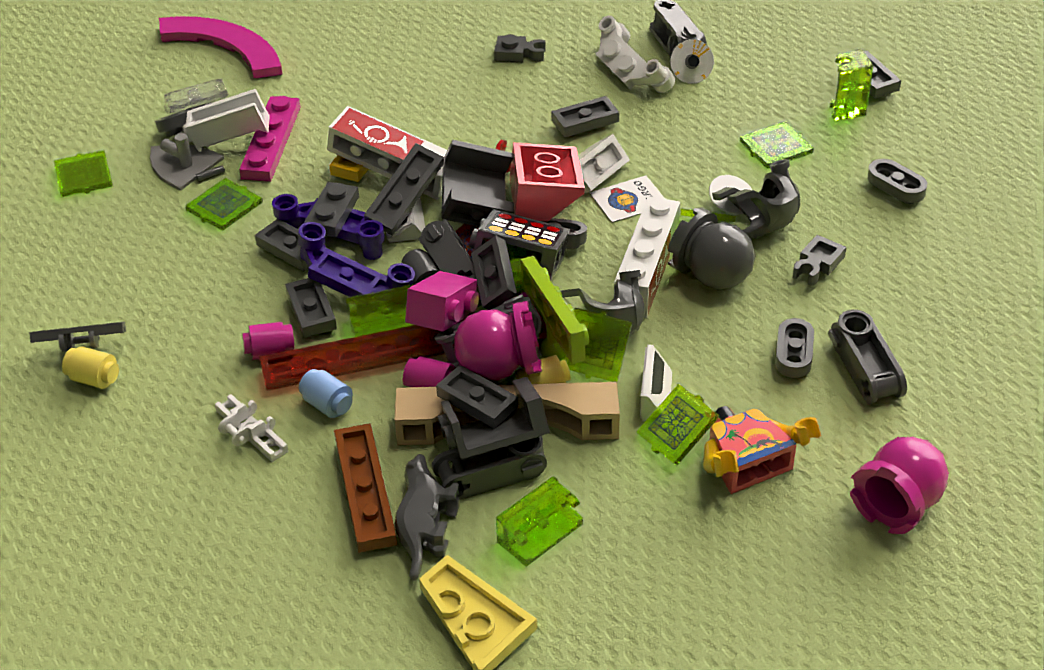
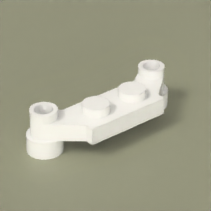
(626, 62)

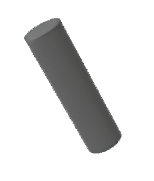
(210, 173)

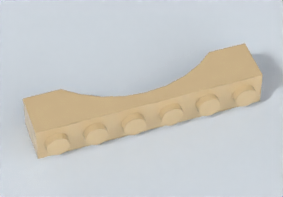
(580, 409)

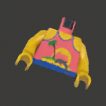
(753, 447)

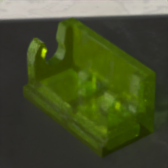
(852, 85)
(378, 311)
(538, 521)

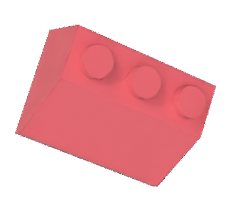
(544, 179)

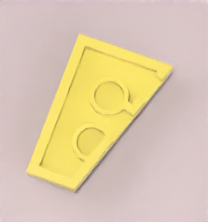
(475, 614)

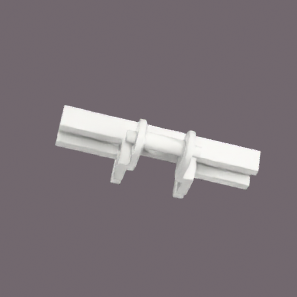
(251, 429)

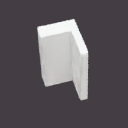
(601, 161)

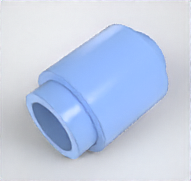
(326, 393)

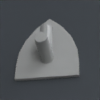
(180, 162)

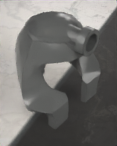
(771, 206)
(627, 301)

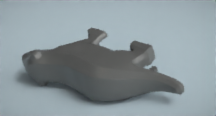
(420, 512)

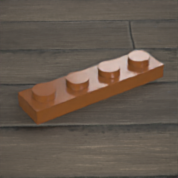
(365, 488)

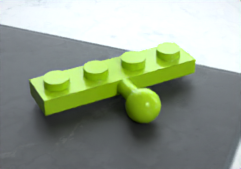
(562, 327)

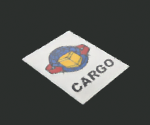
(625, 198)

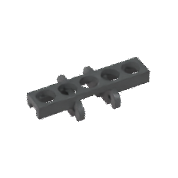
(67, 339)

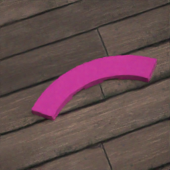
(253, 48)

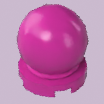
(498, 342)
(900, 483)

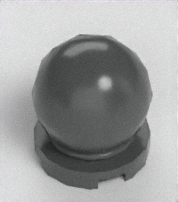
(713, 251)

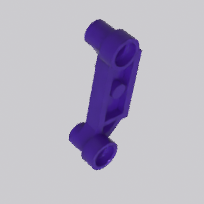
(366, 234)
(343, 273)

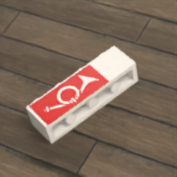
(377, 145)
(650, 245)

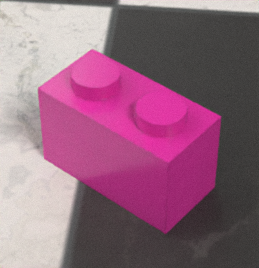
(441, 300)

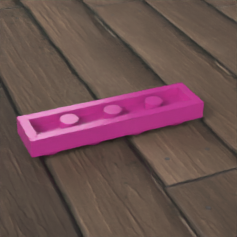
(268, 147)

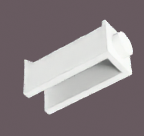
(226, 119)

